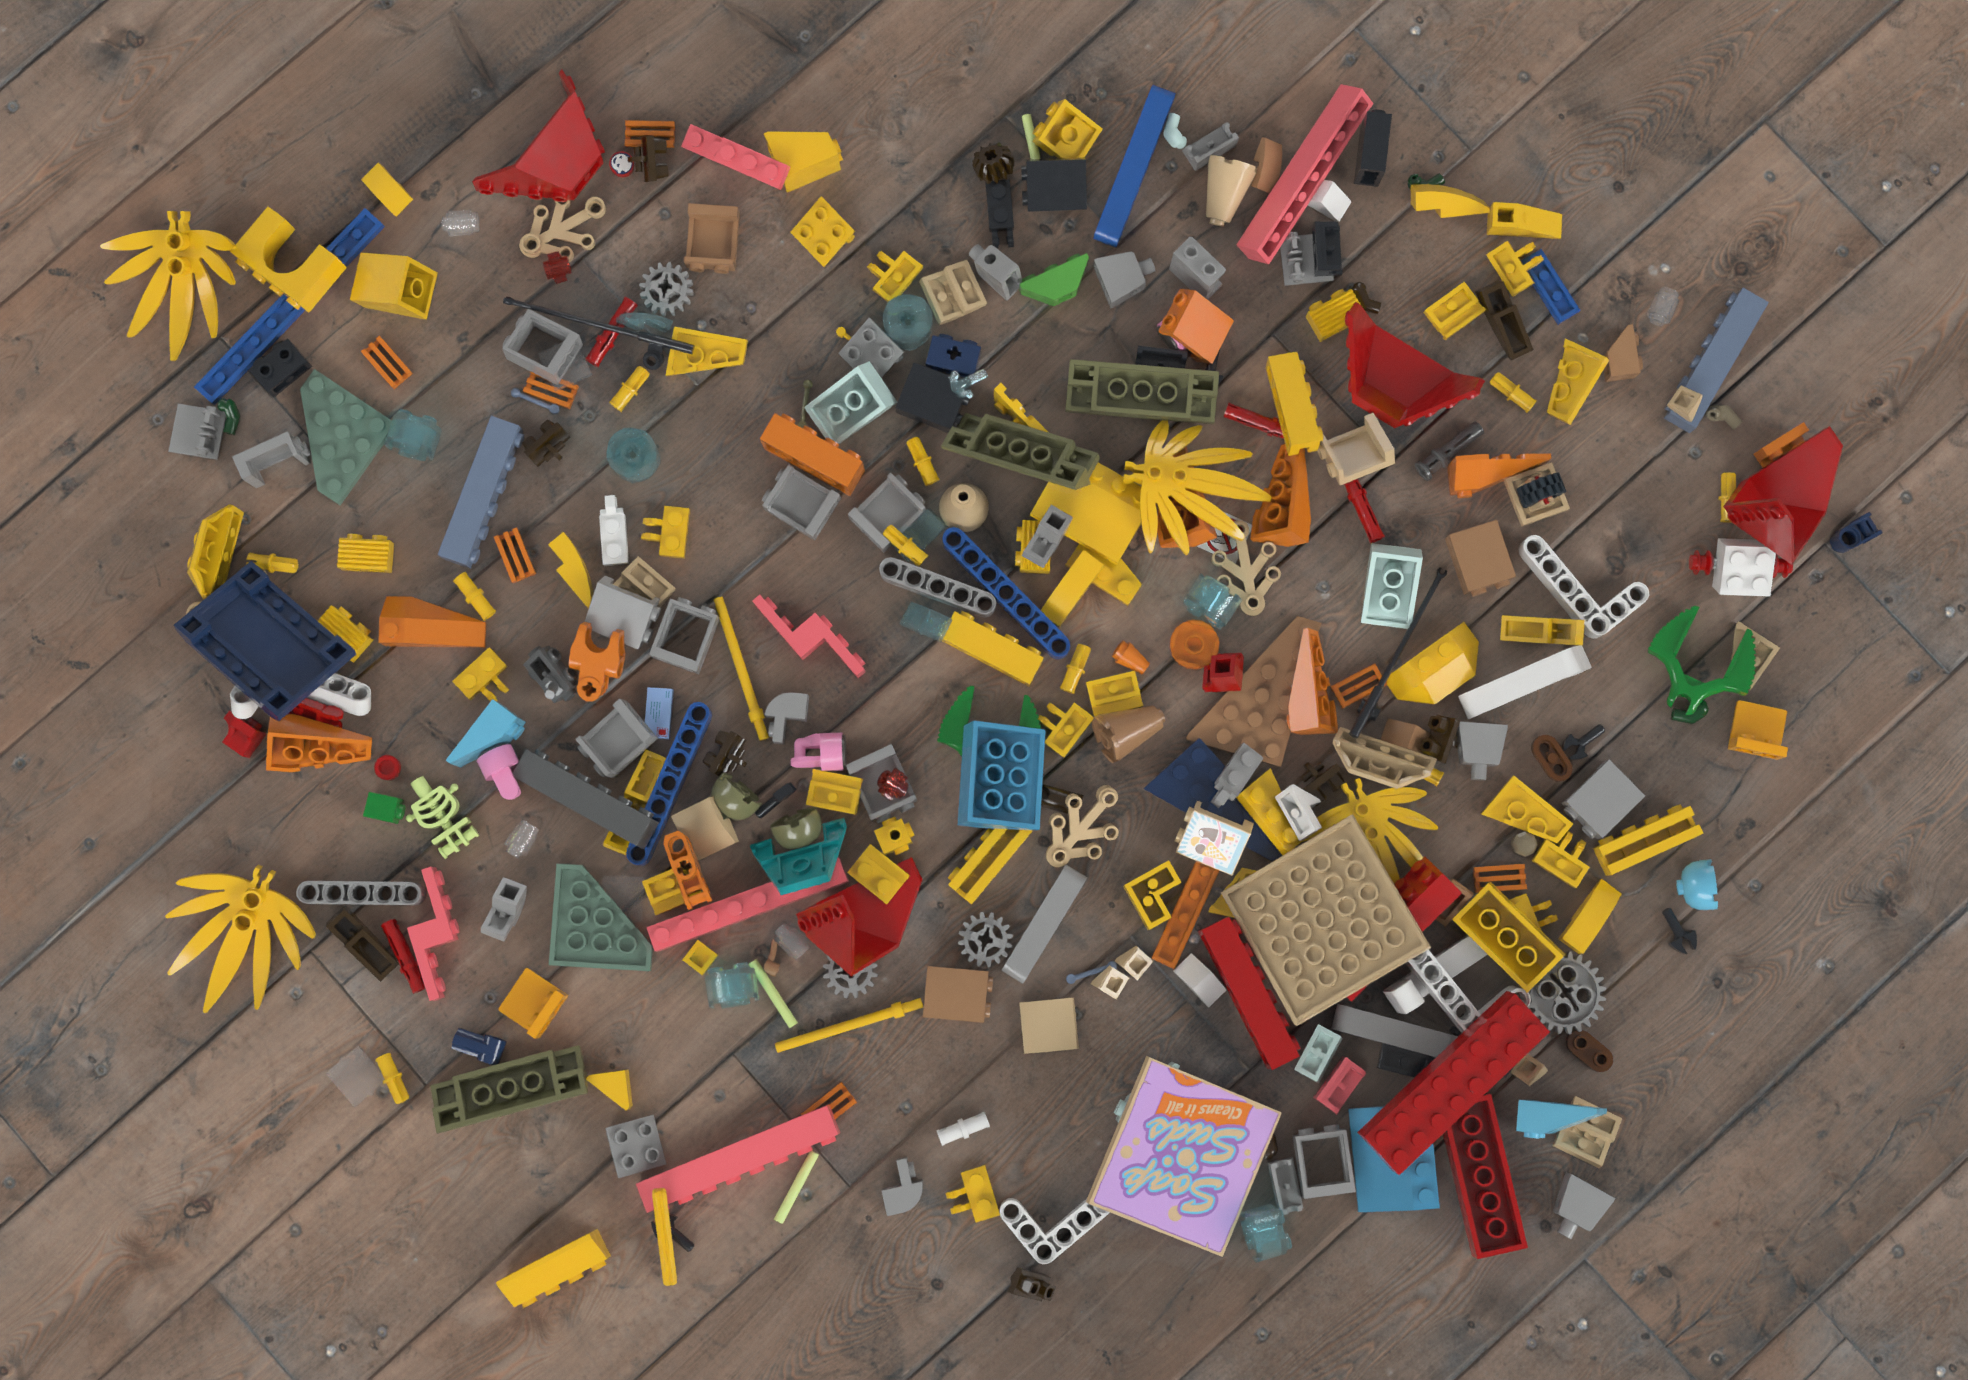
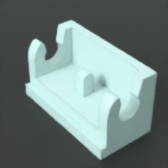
(1318, 1053)

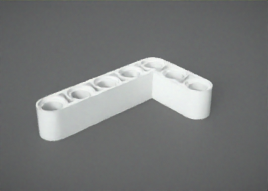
(1576, 590)
(1525, 681)
(334, 691)
(1409, 992)
(1456, 996)
(1050, 1238)

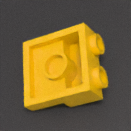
(1066, 131)

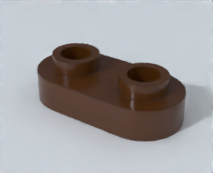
(1552, 757)
(1590, 1051)

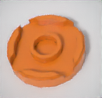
(1194, 644)

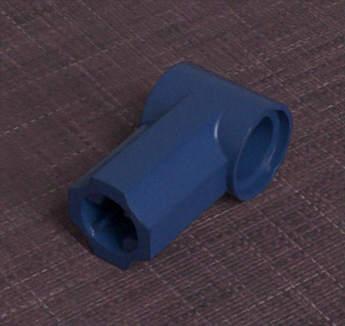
(485, 1048)

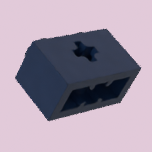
(944, 346)

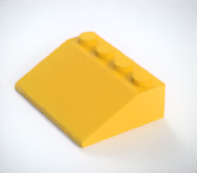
(1102, 513)

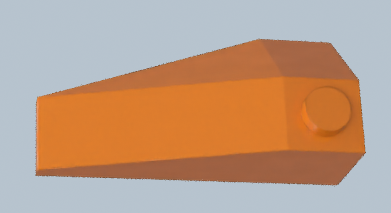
(1287, 515)
(1197, 530)

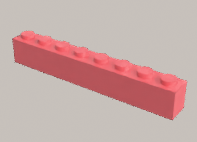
(1305, 174)
(732, 911)
(742, 1156)

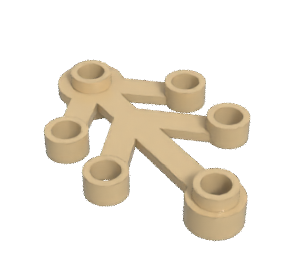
(559, 229)
(1247, 573)
(1080, 829)

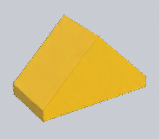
(615, 1086)

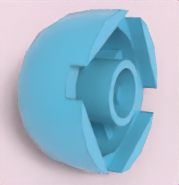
(1698, 885)

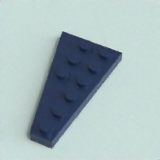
(1193, 779)

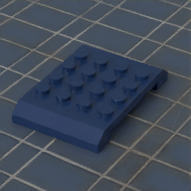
(263, 641)

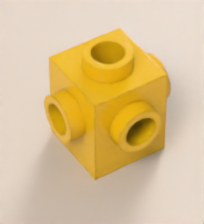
(884, 836)

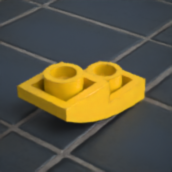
(387, 189)

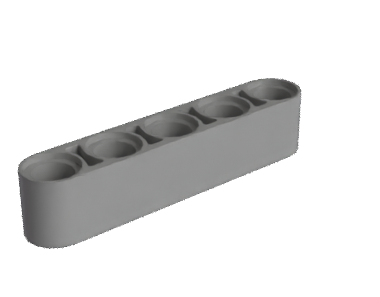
(928, 578)
(349, 893)
(1044, 924)
(1390, 1031)

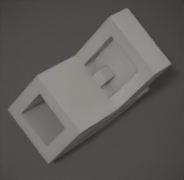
(1047, 536)
(783, 708)
(505, 910)
(904, 1196)

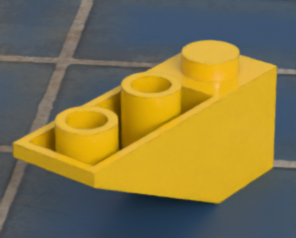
(1523, 221)

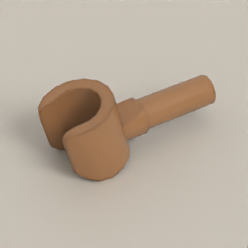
(771, 967)

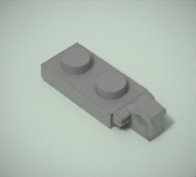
(1236, 774)

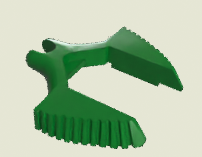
(1737, 676)
(953, 725)

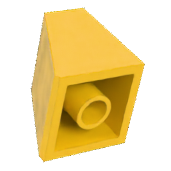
(807, 153)
(393, 285)

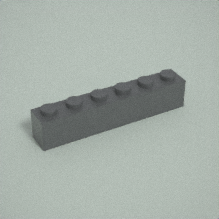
(586, 799)

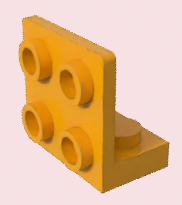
(1758, 730)
(533, 1003)

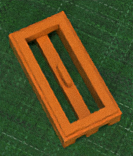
(649, 125)
(374, 347)
(531, 381)
(507, 536)
(1339, 696)
(1521, 877)
(846, 1094)

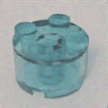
(912, 308)
(413, 435)
(619, 456)
(1212, 601)
(731, 986)
(1265, 1232)

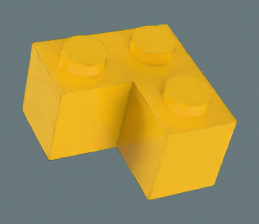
(1146, 892)

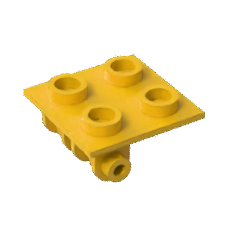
(823, 231)

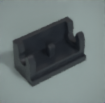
(1326, 249)
(1160, 357)

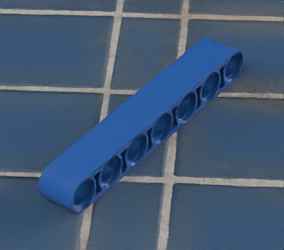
(1134, 166)
(1002, 581)
(678, 773)

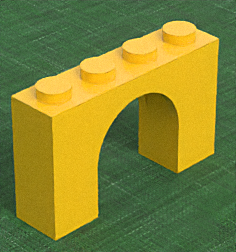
(302, 286)

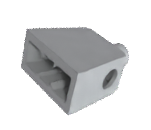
(997, 270)
(1122, 276)
(1480, 746)
(1580, 1205)

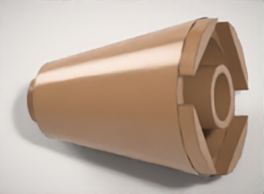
(1126, 730)

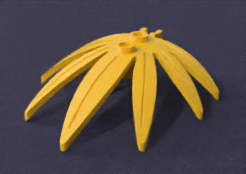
(182, 258)
(1170, 476)
(1372, 817)
(249, 910)

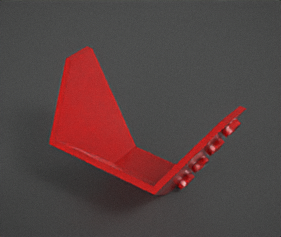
(556, 161)
(1396, 378)
(1788, 496)
(857, 925)

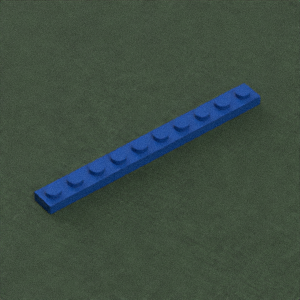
(280, 315)

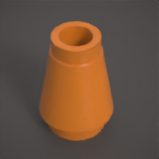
(1130, 657)

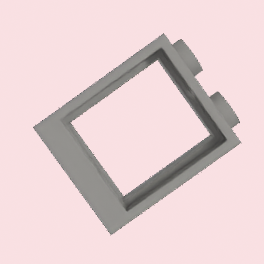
(562, 359)
(677, 660)
(1330, 1188)

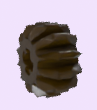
(993, 163)

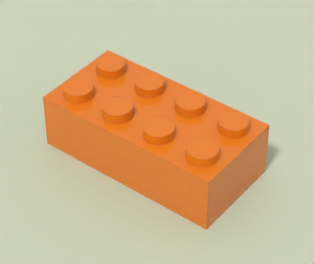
(813, 454)

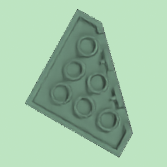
(341, 435)
(591, 927)

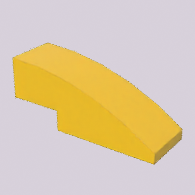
(1446, 201)
(573, 569)
(1072, 588)
(1542, 630)
(1590, 917)

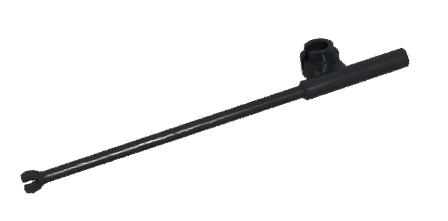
(656, 342)
(1369, 709)

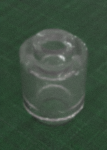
(461, 223)
(1663, 306)
(521, 839)
(791, 940)

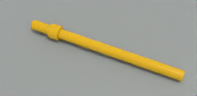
(756, 714)
(896, 1010)

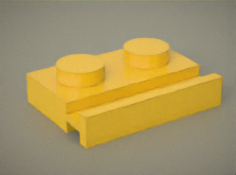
(1454, 310)
(1114, 693)
(834, 791)
(878, 874)
(664, 891)

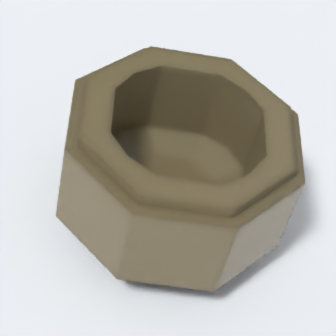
(1524, 844)

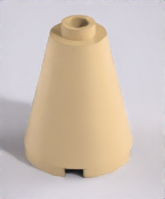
(1226, 188)
(964, 507)

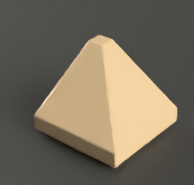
(1685, 403)
(1134, 962)
(1110, 982)
(1529, 1070)

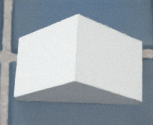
(1330, 201)
(1200, 980)

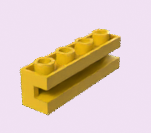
(1293, 403)
(993, 649)
(1648, 840)
(986, 861)

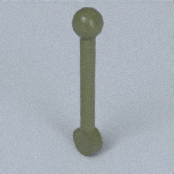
(807, 384)

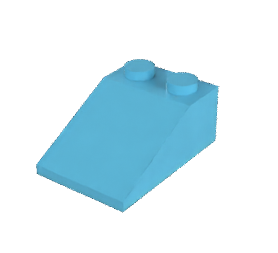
(493, 727)
(1543, 1117)

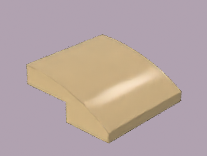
(953, 292)
(645, 582)
(705, 828)
(1049, 1025)
(1589, 1139)

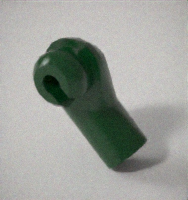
(1414, 179)
(232, 414)
(1679, 714)

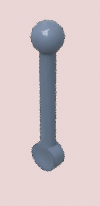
(554, 408)
(1071, 978)

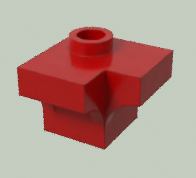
(1224, 673)
(243, 735)

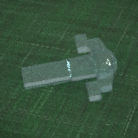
(959, 386)

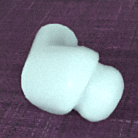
(1172, 134)

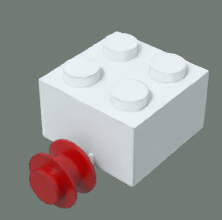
(1741, 567)

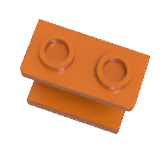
(1196, 325)

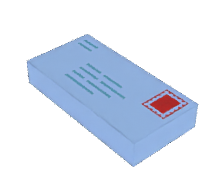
(659, 711)

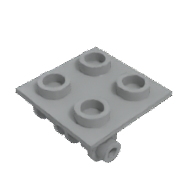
(1299, 260)
(872, 345)
(197, 431)
(635, 1146)

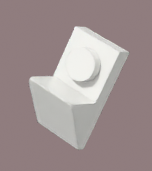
(1297, 808)

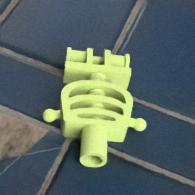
(427, 796)

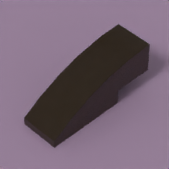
(1504, 319)
(362, 943)

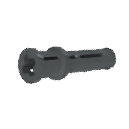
(1441, 459)

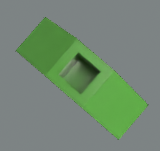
(1057, 282)

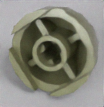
(734, 798)
(798, 829)

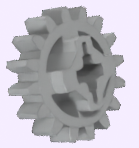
(676, 291)
(973, 936)
(852, 982)

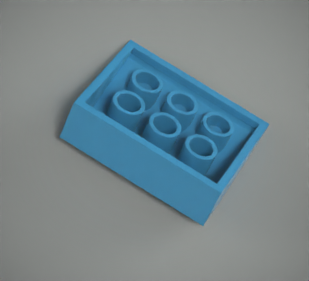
(1001, 776)
(1381, 1188)

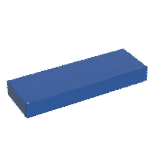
(1551, 289)

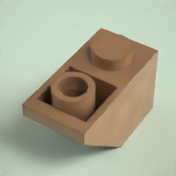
(1623, 357)

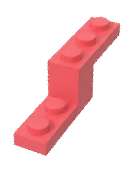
(736, 156)
(810, 635)
(433, 933)

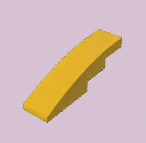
(638, 792)

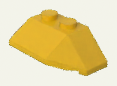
(214, 549)
(1437, 668)

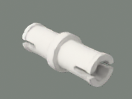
(963, 1128)

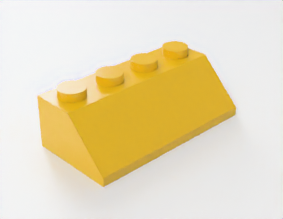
(1508, 937)
(555, 1268)

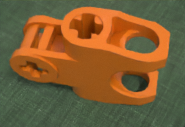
(596, 663)
(689, 882)

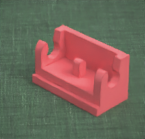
(1339, 1084)

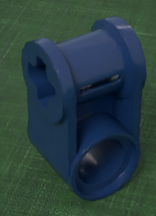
(1858, 532)

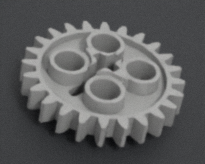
(1583, 978)

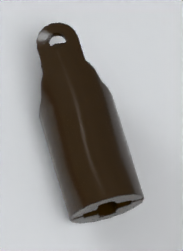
(1057, 798)

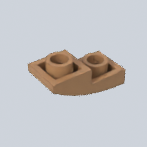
(1270, 160)

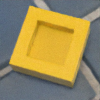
(700, 957)

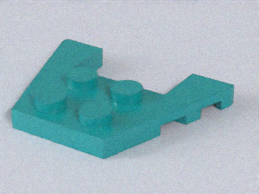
(805, 865)

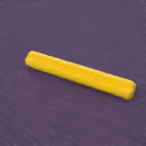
(664, 1236)

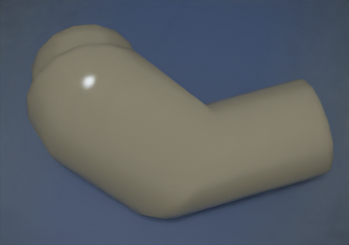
(1723, 413)

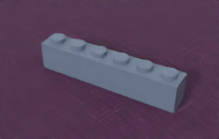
(1719, 352)
(481, 492)

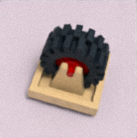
(1537, 494)

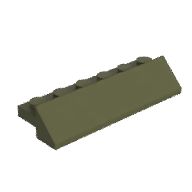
(1142, 391)
(1022, 450)
(508, 1088)

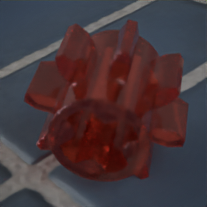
(557, 267)
(892, 784)

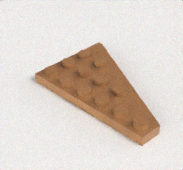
(1261, 708)

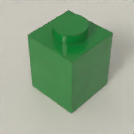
(384, 808)

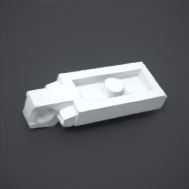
(613, 533)

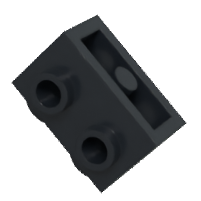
(280, 367)

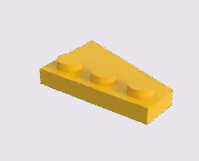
(710, 352)
(1575, 380)
(1014, 409)
(1113, 578)
(1263, 807)
(1526, 810)

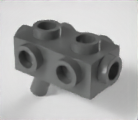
(551, 674)

